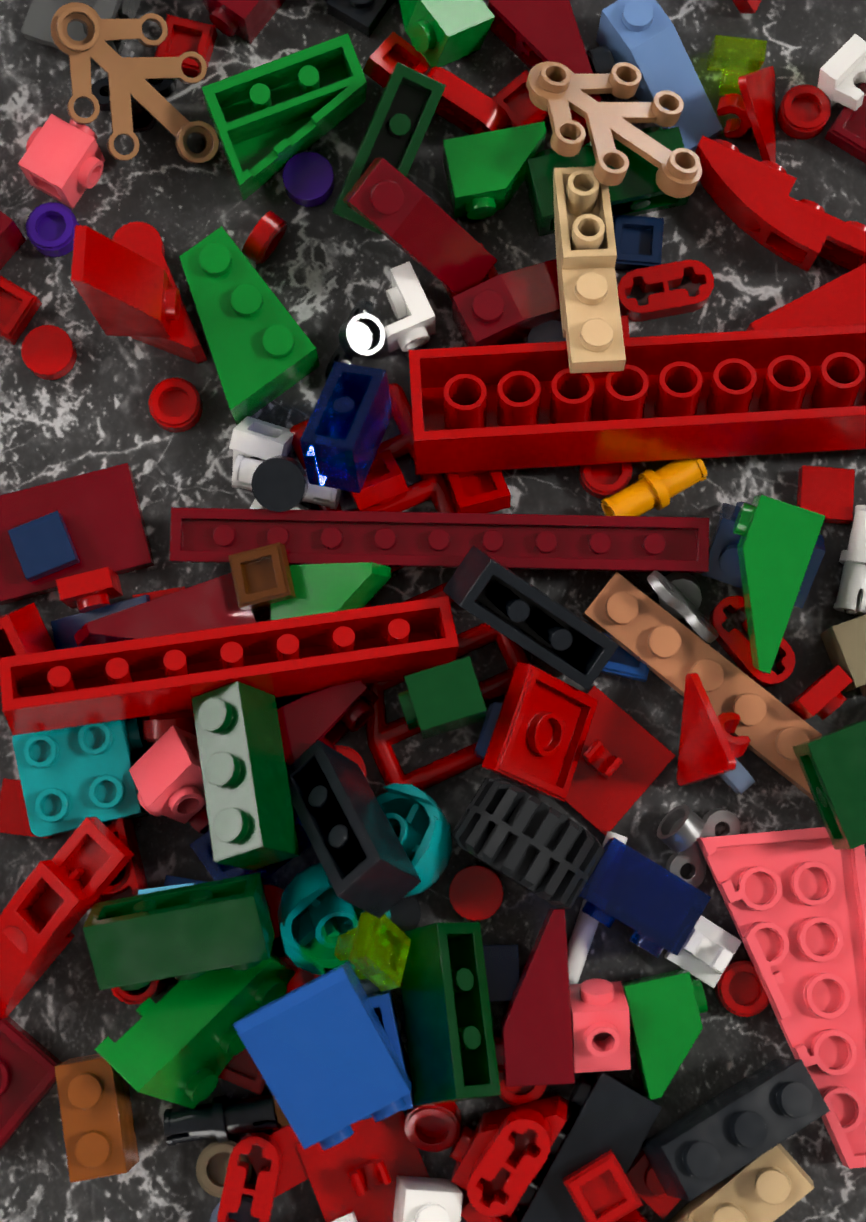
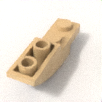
(587, 272)
(753, 1193)

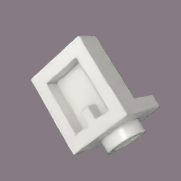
(408, 301)

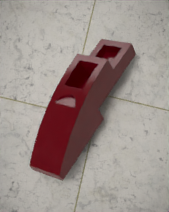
(317, 716)

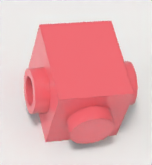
(62, 160)
(171, 776)
(600, 1026)

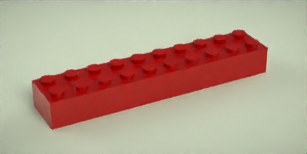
(670, 402)

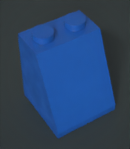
(326, 1057)

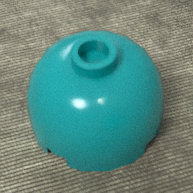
(420, 829)
(313, 919)

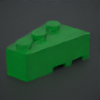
(283, 108)
(246, 326)
(191, 1032)

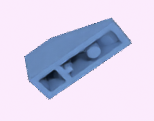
(647, 38)

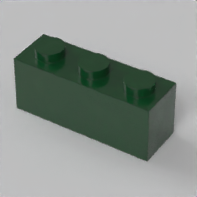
(393, 131)
(633, 196)
(244, 777)
(179, 932)
(448, 1015)

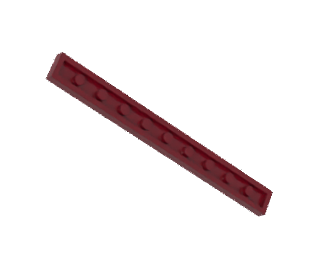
(445, 539)

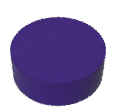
(308, 179)
(51, 229)

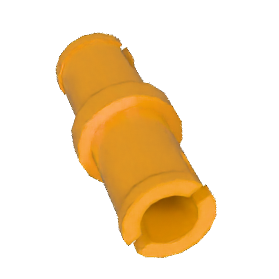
(655, 488)

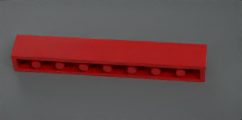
(275, 656)

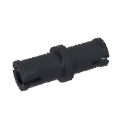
(220, 1119)

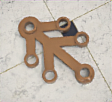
(128, 78)
(558, 90)

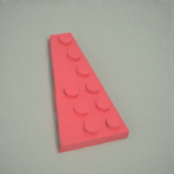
(806, 934)

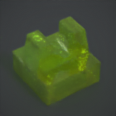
(735, 58)
(376, 950)

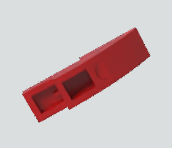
(759, 203)
(51, 903)

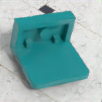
(79, 774)

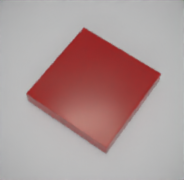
(540, 732)

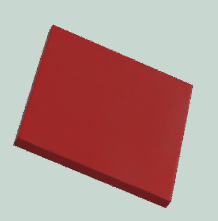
(614, 765)
(363, 1169)

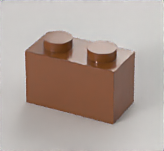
(95, 1118)

